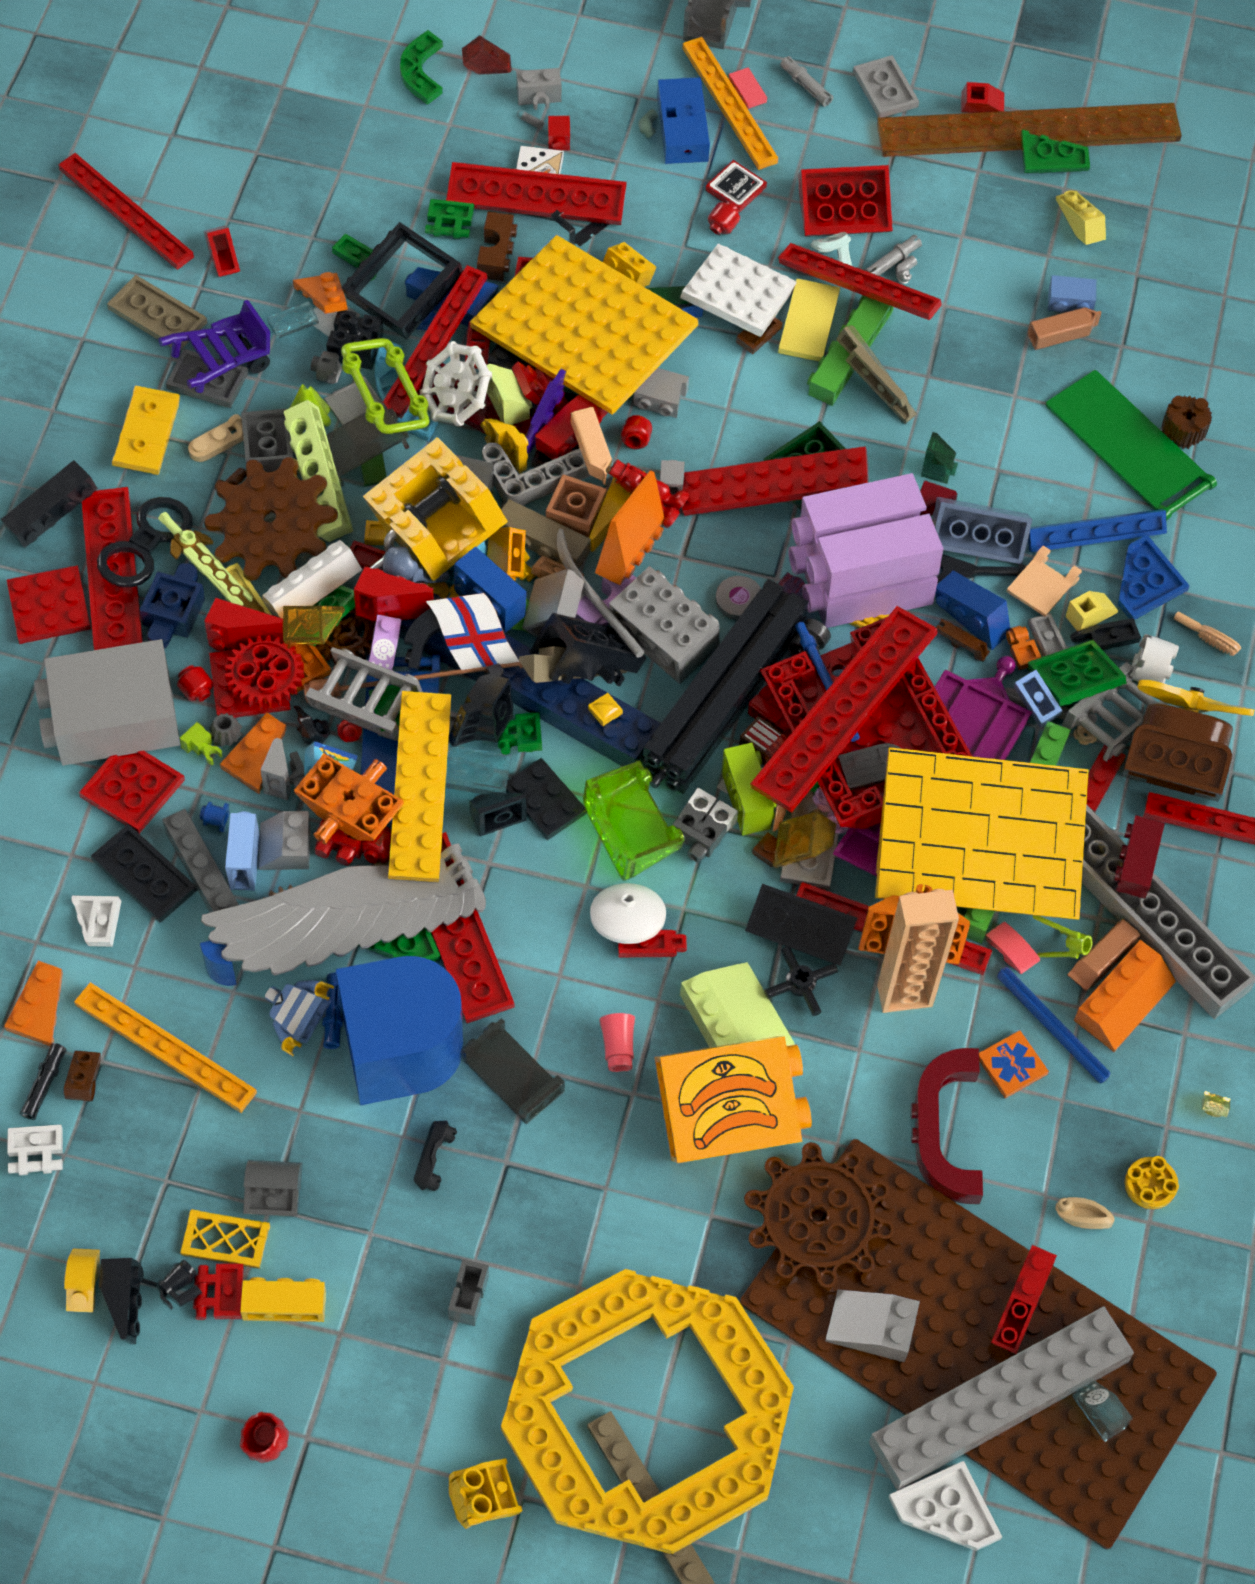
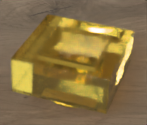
(1215, 1105)

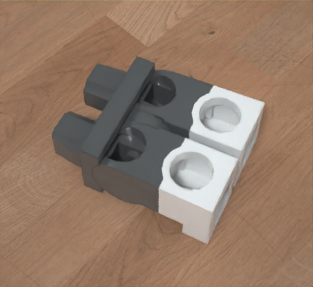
(704, 824)

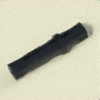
(41, 1085)

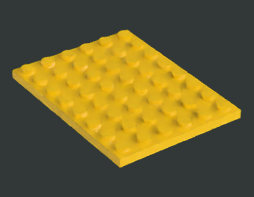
(586, 320)

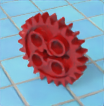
(264, 672)

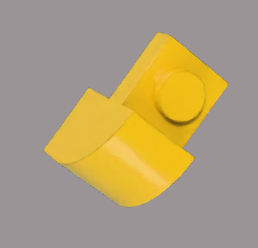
(80, 1279)

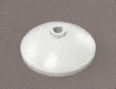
(628, 913)

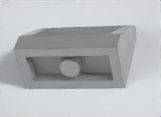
(275, 772)

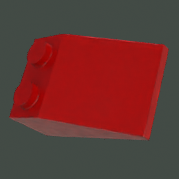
(233, 624)

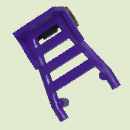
(245, 333)

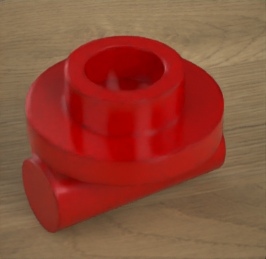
(348, 731)

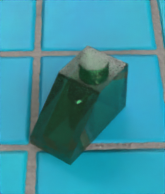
(939, 460)

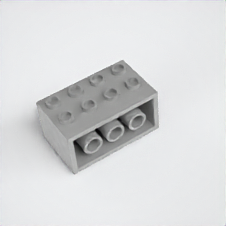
(666, 624)

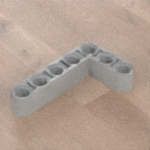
(541, 475)

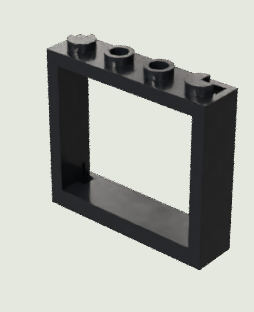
(426, 301)

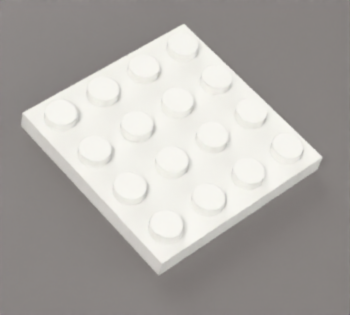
(738, 290)

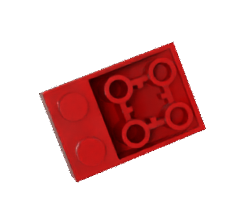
(390, 596)

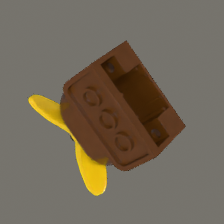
(1182, 745)

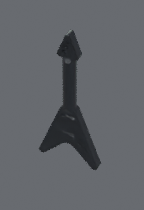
(969, 570)

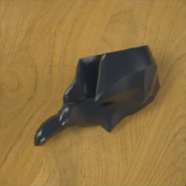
(311, 729)

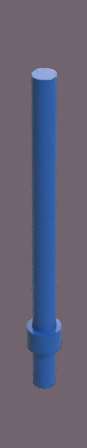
(809, 645)

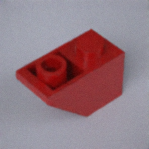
(981, 98)

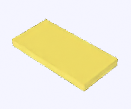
(809, 320)

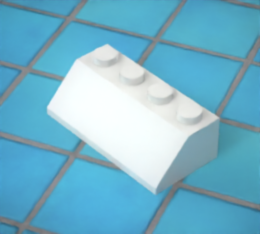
(313, 580)

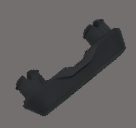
(424, 1175)

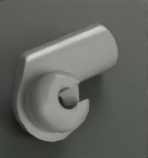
(902, 269)

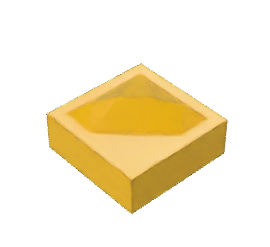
(605, 709)

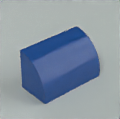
(217, 967)

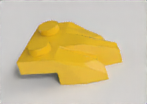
(509, 439)

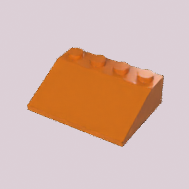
(632, 532)

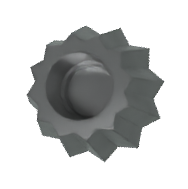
(225, 730)

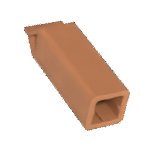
(1062, 327)
(1104, 955)

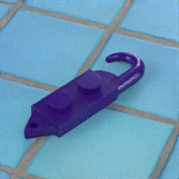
(543, 414)

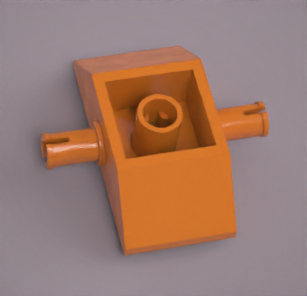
(347, 799)
(880, 921)

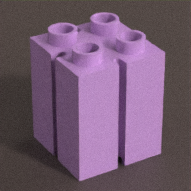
(866, 550)

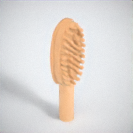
(1212, 635)

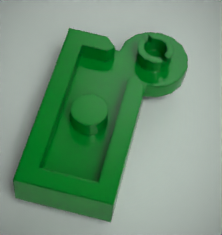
(351, 251)

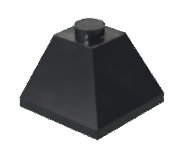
(497, 811)

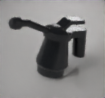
(177, 1278)

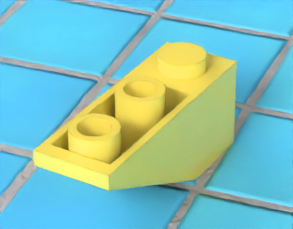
(1083, 217)

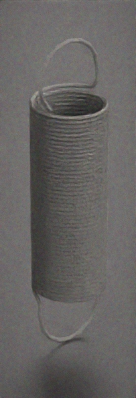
(532, 120)

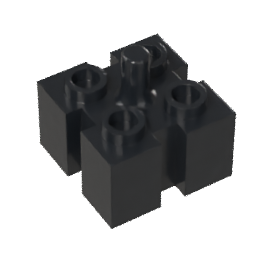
(353, 329)

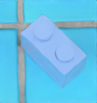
(1037, 698)

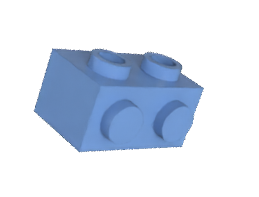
(1071, 293)

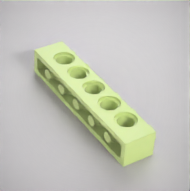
(308, 416)

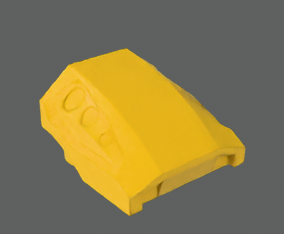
(482, 1493)

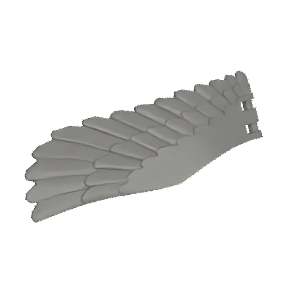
(342, 912)

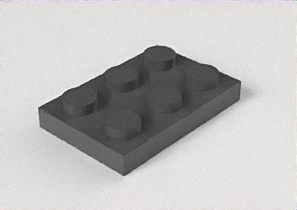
(220, 390)

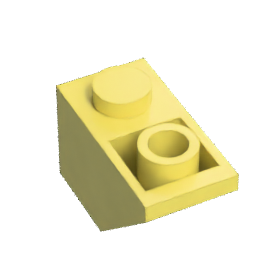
(1089, 610)

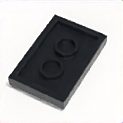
(548, 799)

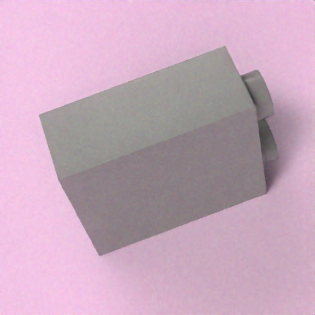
(108, 703)

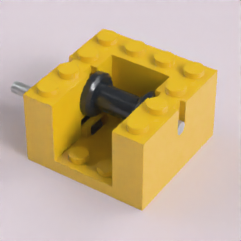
(434, 509)

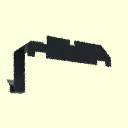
(584, 234)

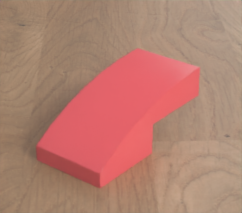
(1013, 947)

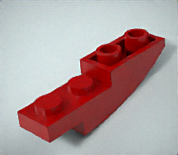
(1023, 1299)

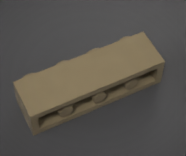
(542, 533)

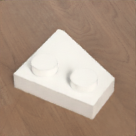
(98, 918)

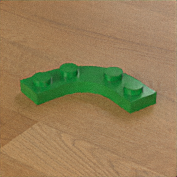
(411, 67)

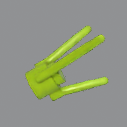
(1075, 941)

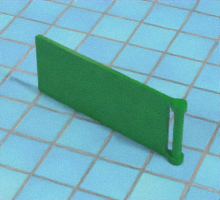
(1129, 442)

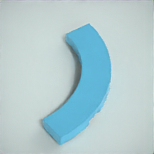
(385, 378)

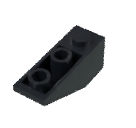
(121, 1288)

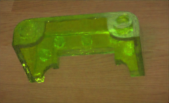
(629, 820)

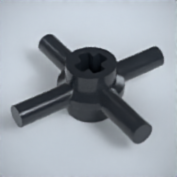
(805, 985)

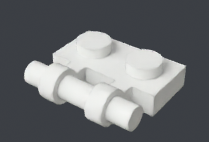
(35, 1141)

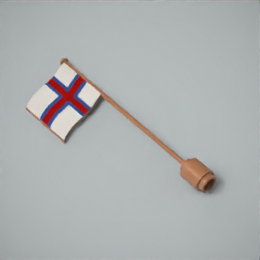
(470, 633)

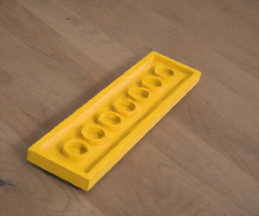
(421, 785)

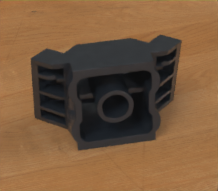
(485, 710)

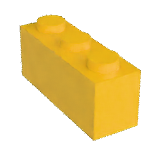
(283, 1300)

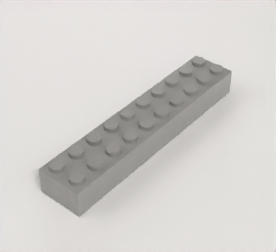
(1166, 925)
(1000, 1398)

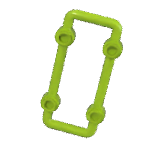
(375, 411)

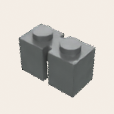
(471, 1284)

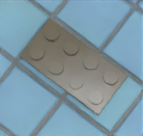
(154, 310)

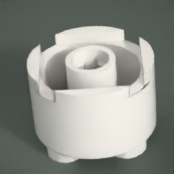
(1153, 659)

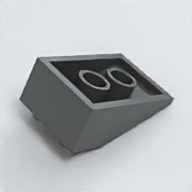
(266, 438)

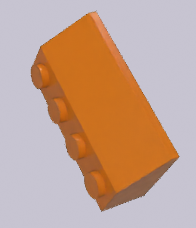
(1125, 996)

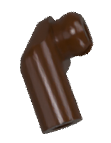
(236, 478)

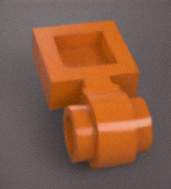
(1021, 649)

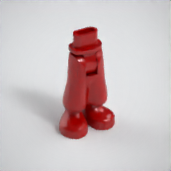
(630, 477)

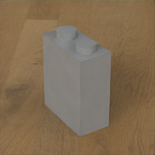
(552, 594)

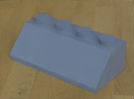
(981, 530)

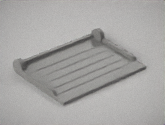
(348, 402)

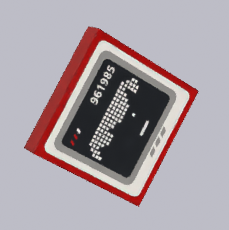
(736, 185)

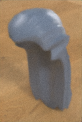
(399, 562)

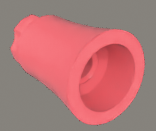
(618, 1040)

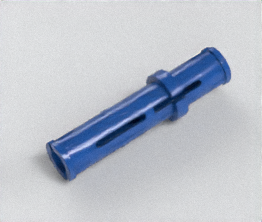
(332, 1019)

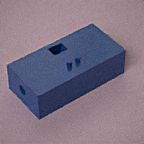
(683, 120)

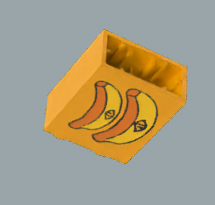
(731, 1098)

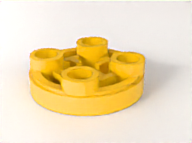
(1151, 1182)

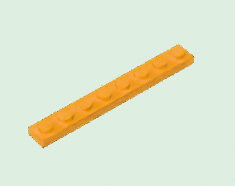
(730, 103)
(165, 1047)

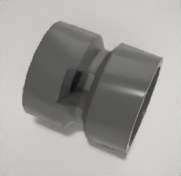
(817, 630)

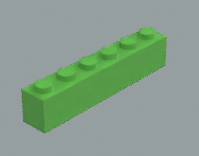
(833, 370)

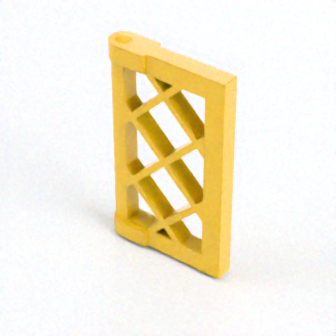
(232, 1258)

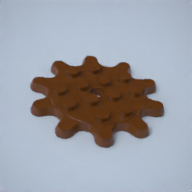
(276, 541)
(823, 1187)

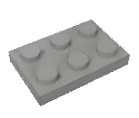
(885, 86)

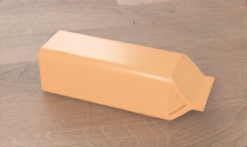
(591, 443)

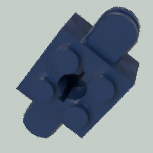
(172, 604)

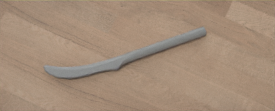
(587, 590)

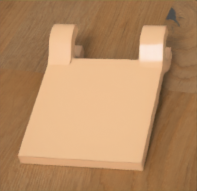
(1041, 585)

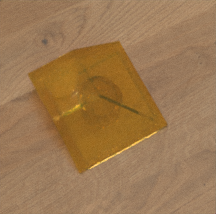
(803, 838)

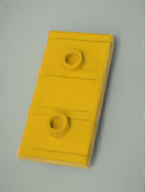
(146, 430)

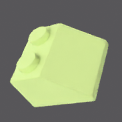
(507, 396)

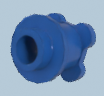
(215, 815)

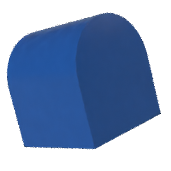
(400, 1026)

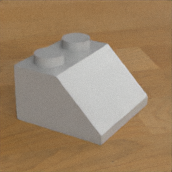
(285, 841)

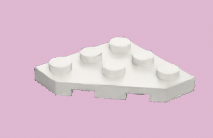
(948, 1508)

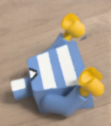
(297, 1011)

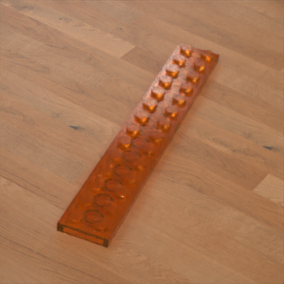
(1002, 129)

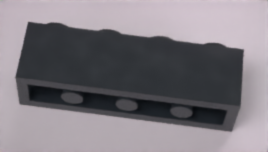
(49, 504)

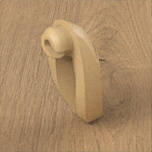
(1084, 1213)

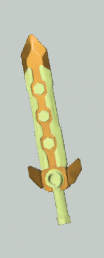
(193, 547)

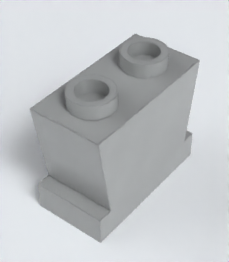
(662, 392)

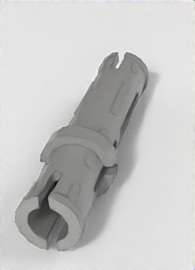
(800, 75)
(899, 253)

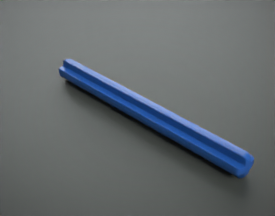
(1053, 1025)

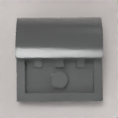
(272, 1187)

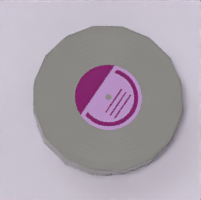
(735, 595)

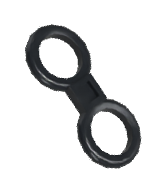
(142, 542)

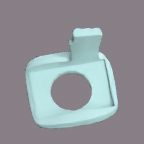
(838, 241)

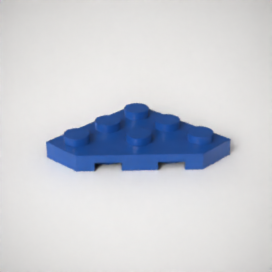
(1148, 579)

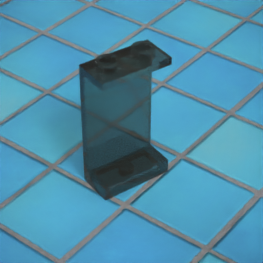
(361, 441)
(512, 1072)

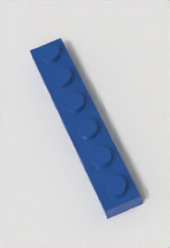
(1098, 530)

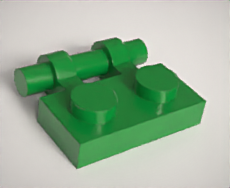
(449, 212)
(527, 735)

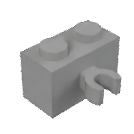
(538, 87)

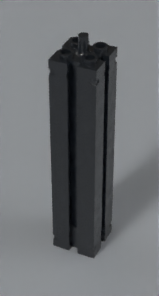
(723, 688)

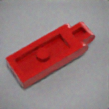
(663, 944)

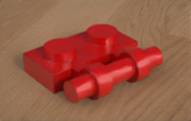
(228, 1291)

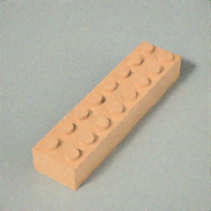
(917, 950)

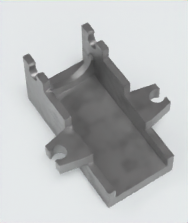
(710, 20)

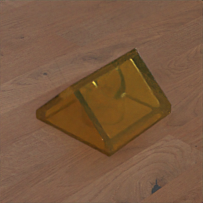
(309, 623)

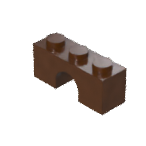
(499, 231)

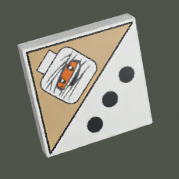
(540, 160)

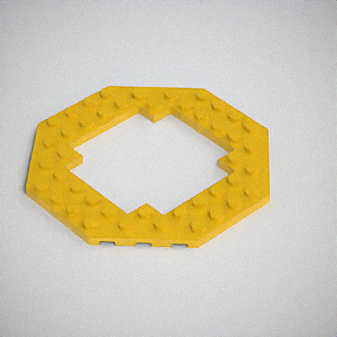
(701, 1500)

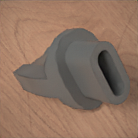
(297, 769)

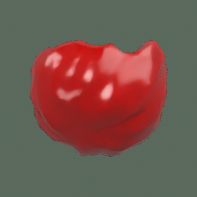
(264, 1437)

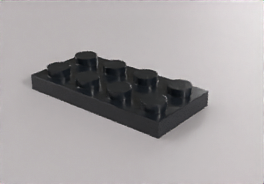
(144, 873)
(801, 924)

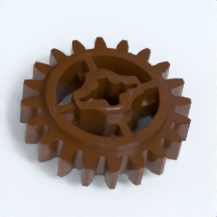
(347, 636)

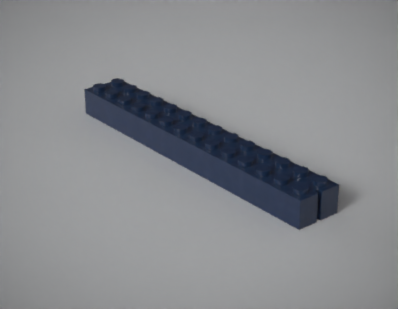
(564, 705)

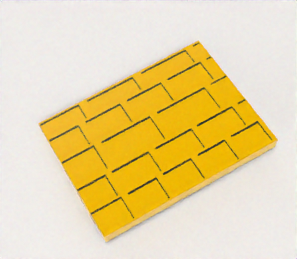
(985, 829)

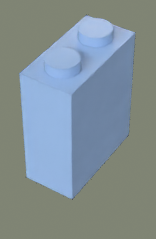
(242, 851)

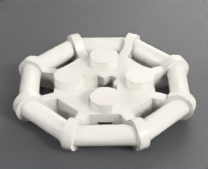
(445, 381)

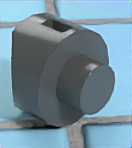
(325, 366)

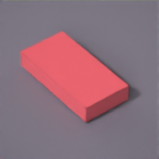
(748, 88)

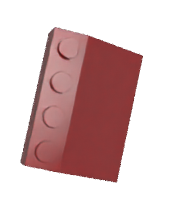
(845, 200)

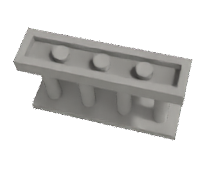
(1079, 714)
(362, 716)

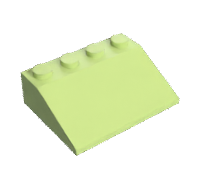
(731, 1006)

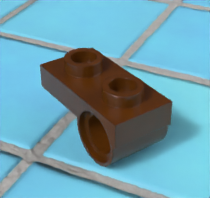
(81, 1076)

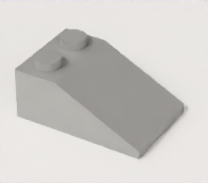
(873, 1323)

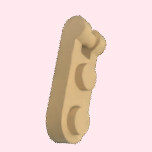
(217, 440)

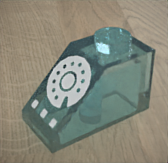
(1102, 1409)

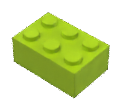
(738, 770)

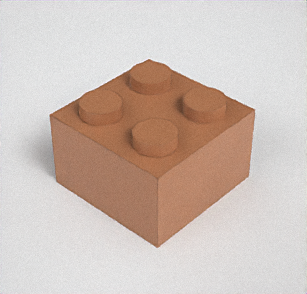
(576, 504)

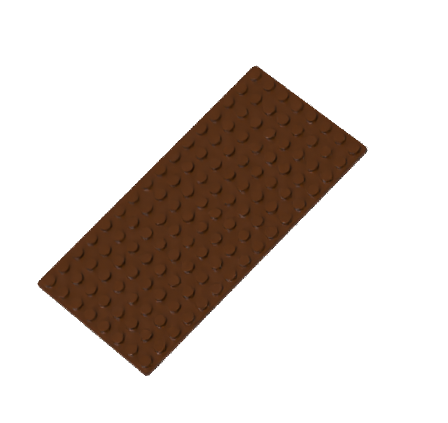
(963, 1282)

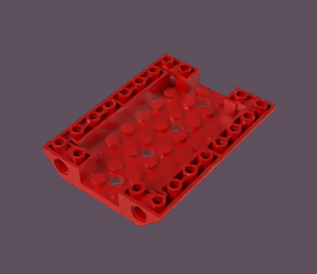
(907, 717)

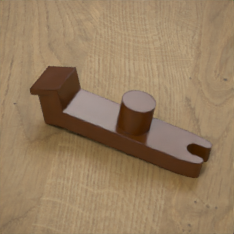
(963, 639)

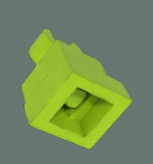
(200, 742)

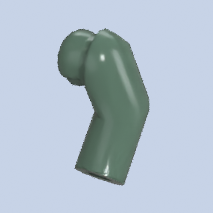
(645, 123)

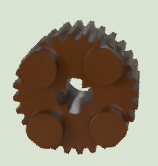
(1186, 420)

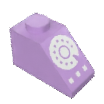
(385, 641)

